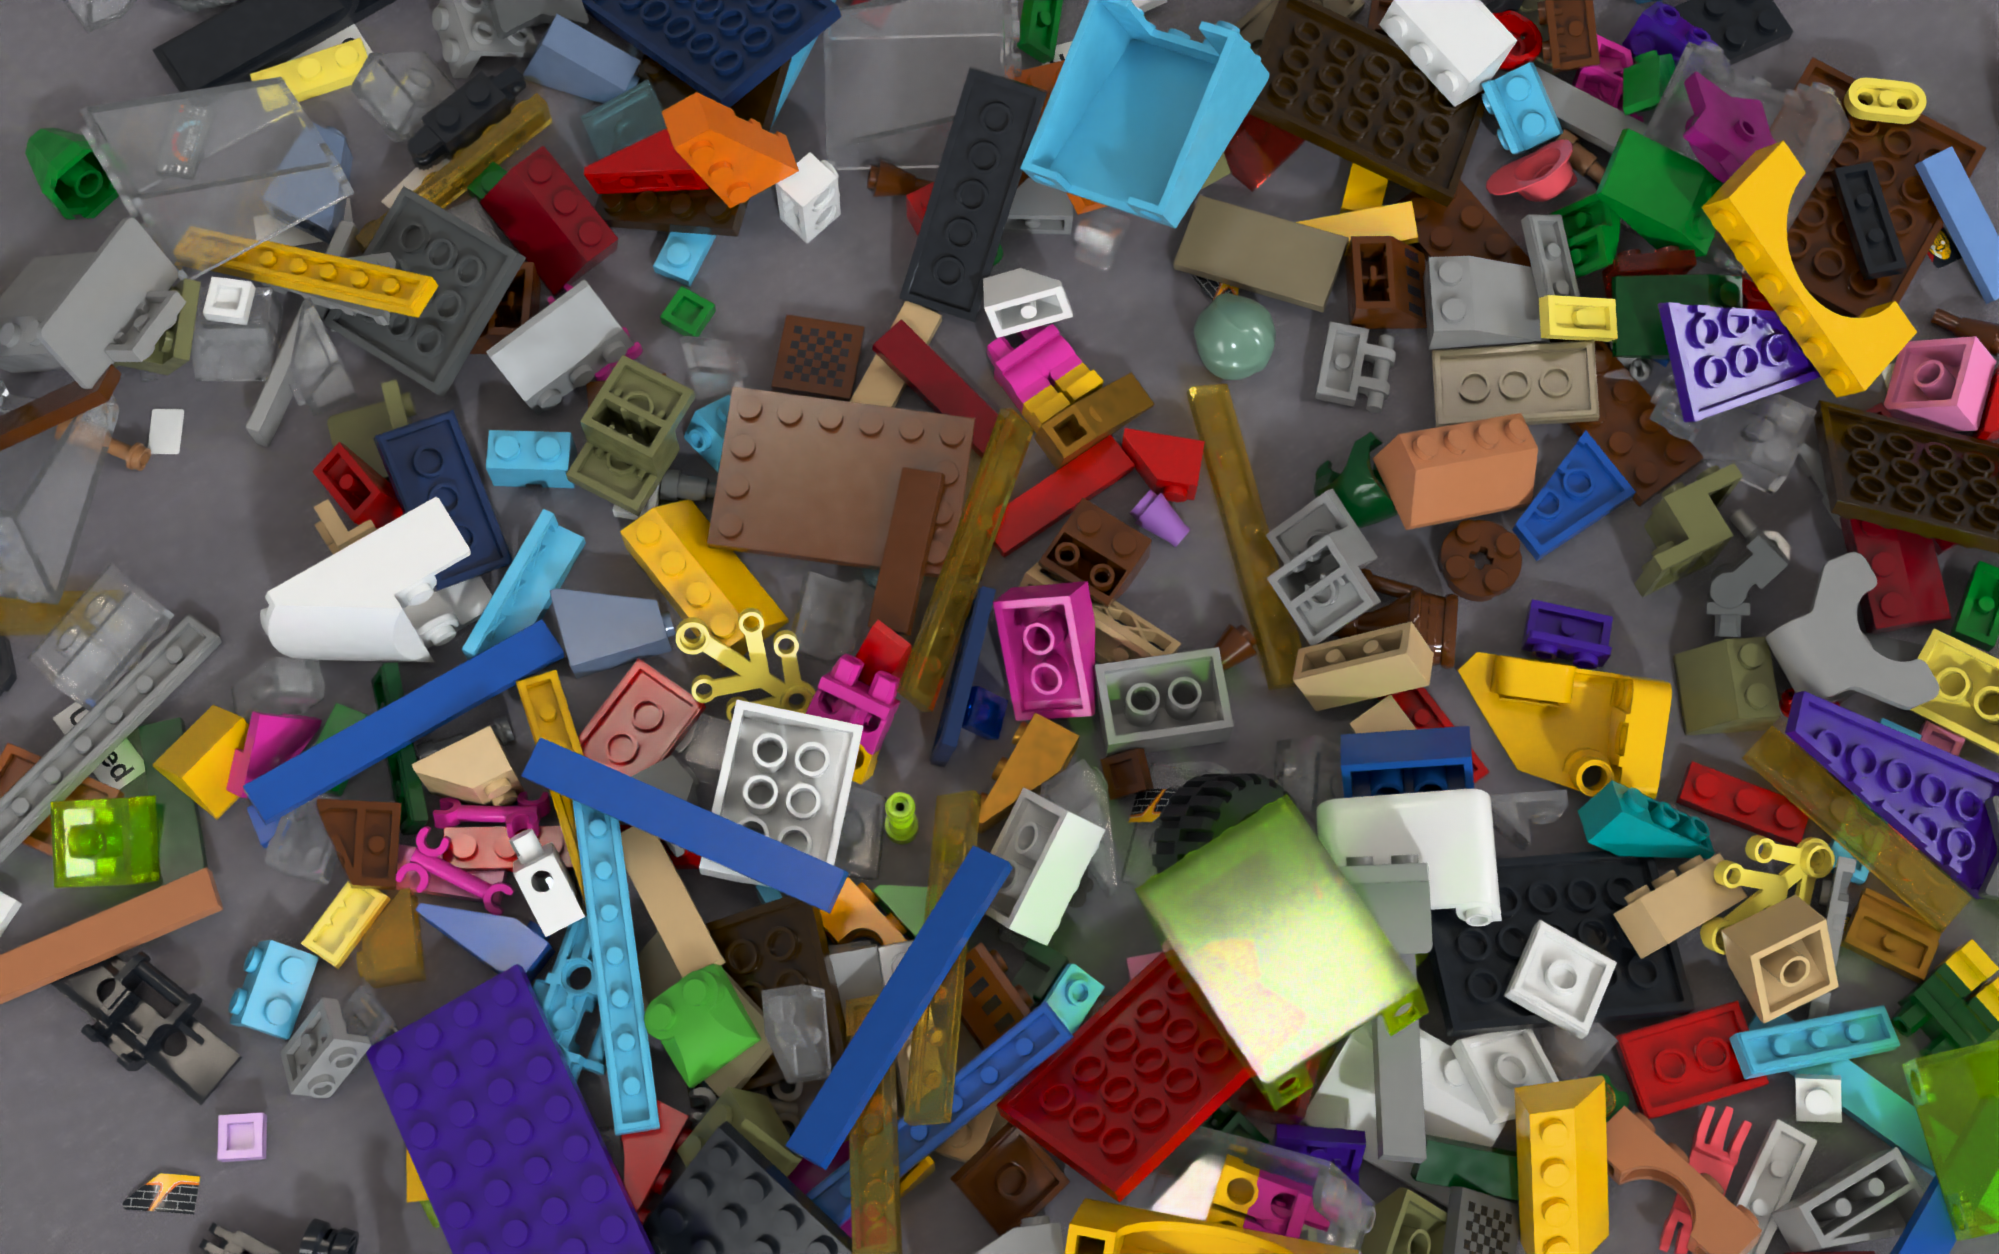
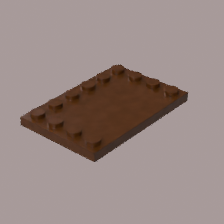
(825, 477)

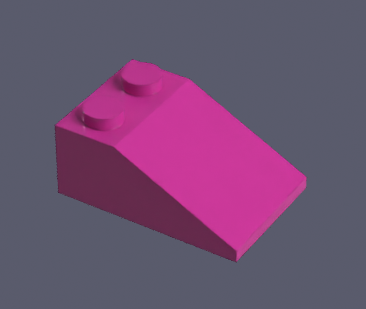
(1048, 649)

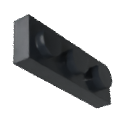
(1868, 221)

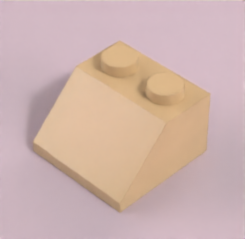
(471, 771)
(1781, 957)

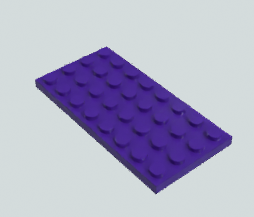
(504, 1129)

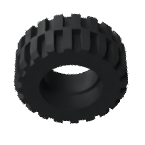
(1206, 809)

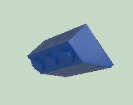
(1406, 761)

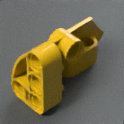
(1571, 718)

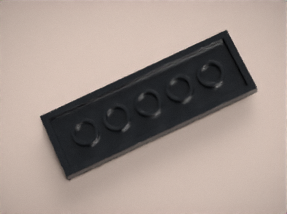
(972, 193)

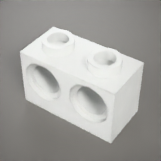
(809, 197)

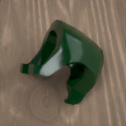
(1358, 485)

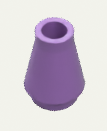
(1159, 518)

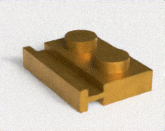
(1891, 935)

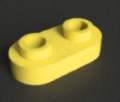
(1882, 100)

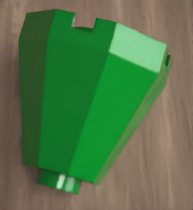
(69, 173)

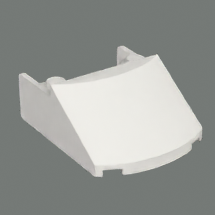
(378, 595)

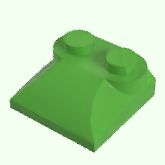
(701, 1023)

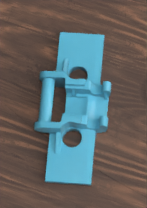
(566, 1005)

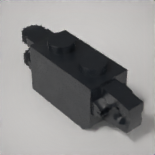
(464, 117)

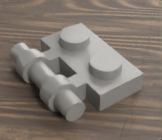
(1342, 367)

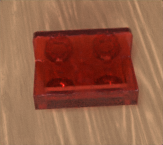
(1662, 262)

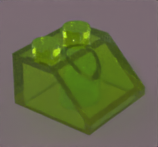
(105, 841)

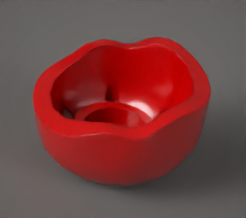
(1523, 50)

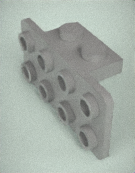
(113, 306)

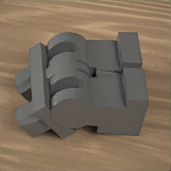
(1731, 582)

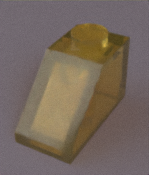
(394, 945)

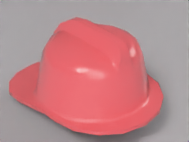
(1537, 175)

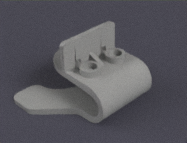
(1831, 654)

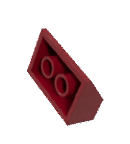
(549, 220)
(1907, 577)

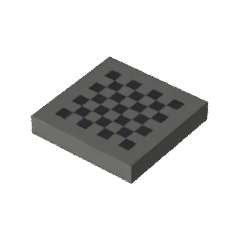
(1480, 1224)

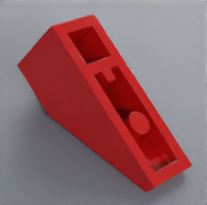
(642, 167)

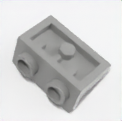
(322, 1052)

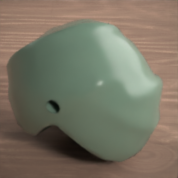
(1234, 337)

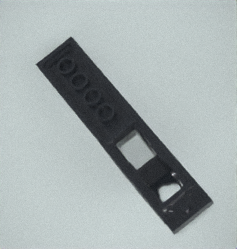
(254, 38)

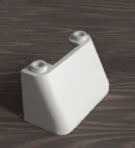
(1442, 827)

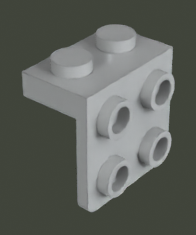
(469, 33)
(1396, 899)

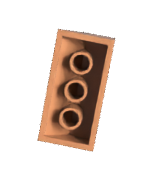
(1459, 470)

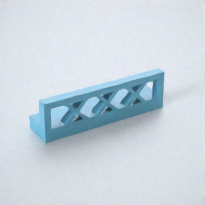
(526, 586)

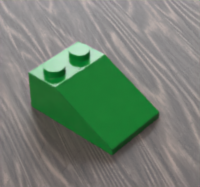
(1659, 193)

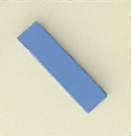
(1964, 218)

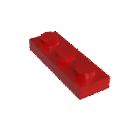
(1742, 804)

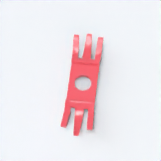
(1707, 1159)

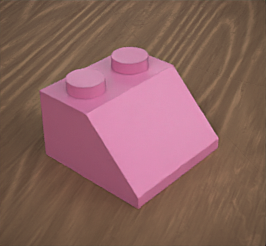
(1941, 383)

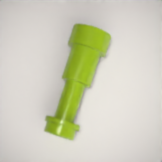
(901, 821)

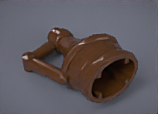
(1430, 613)

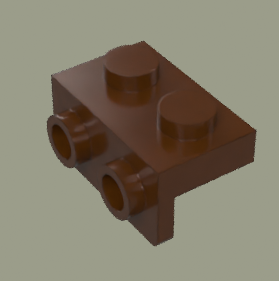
(1571, 34)

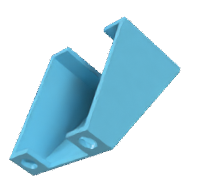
(1143, 111)

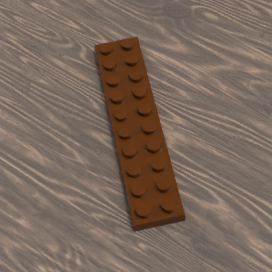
(1633, 442)

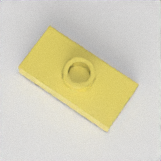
(345, 923)

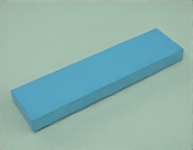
(1814, 1042)

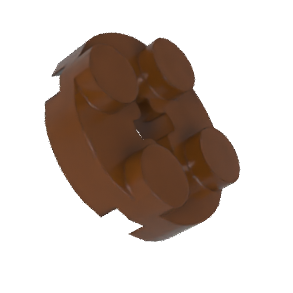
(1499, 547)

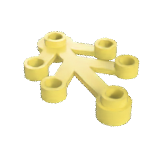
(750, 673)
(1808, 861)

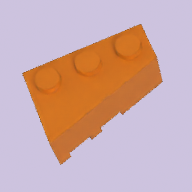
(727, 151)

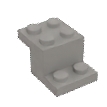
(1322, 568)

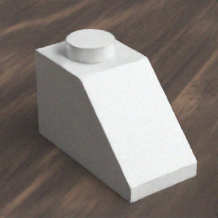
(1023, 301)

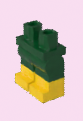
(1939, 1004)

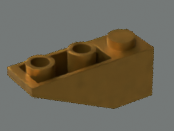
(1092, 420)
(1040, 754)

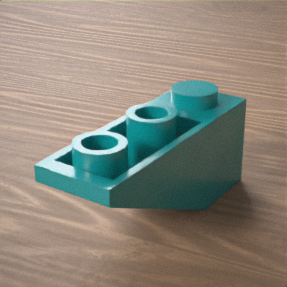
(1639, 826)

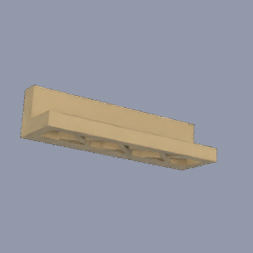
(1113, 640)

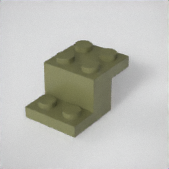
(175, 344)
(630, 435)
(1687, 528)

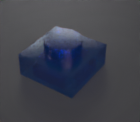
(984, 713)

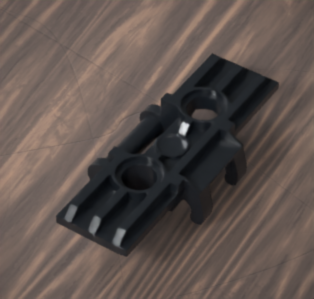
(140, 1032)

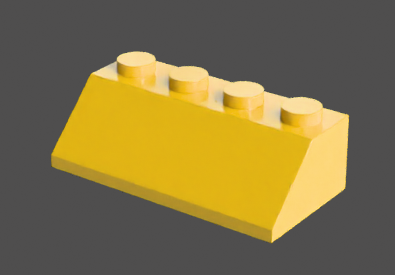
(698, 579)
(1562, 1166)

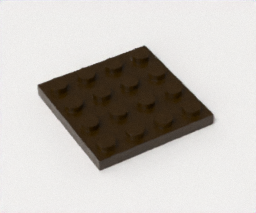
(774, 949)

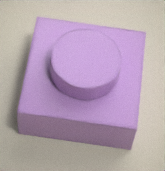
(242, 1137)

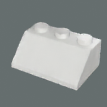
(1450, 42)
(1048, 858)

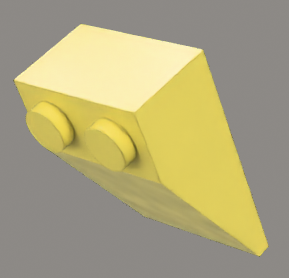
(1967, 690)

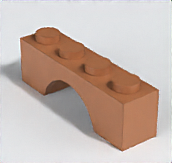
(1639, 1153)

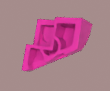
(1606, 80)
(269, 743)

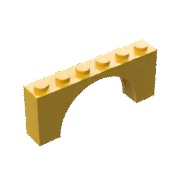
(1752, 220)
(1123, 1229)

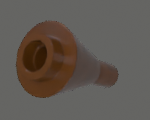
(892, 181)
(1966, 327)
(1235, 646)

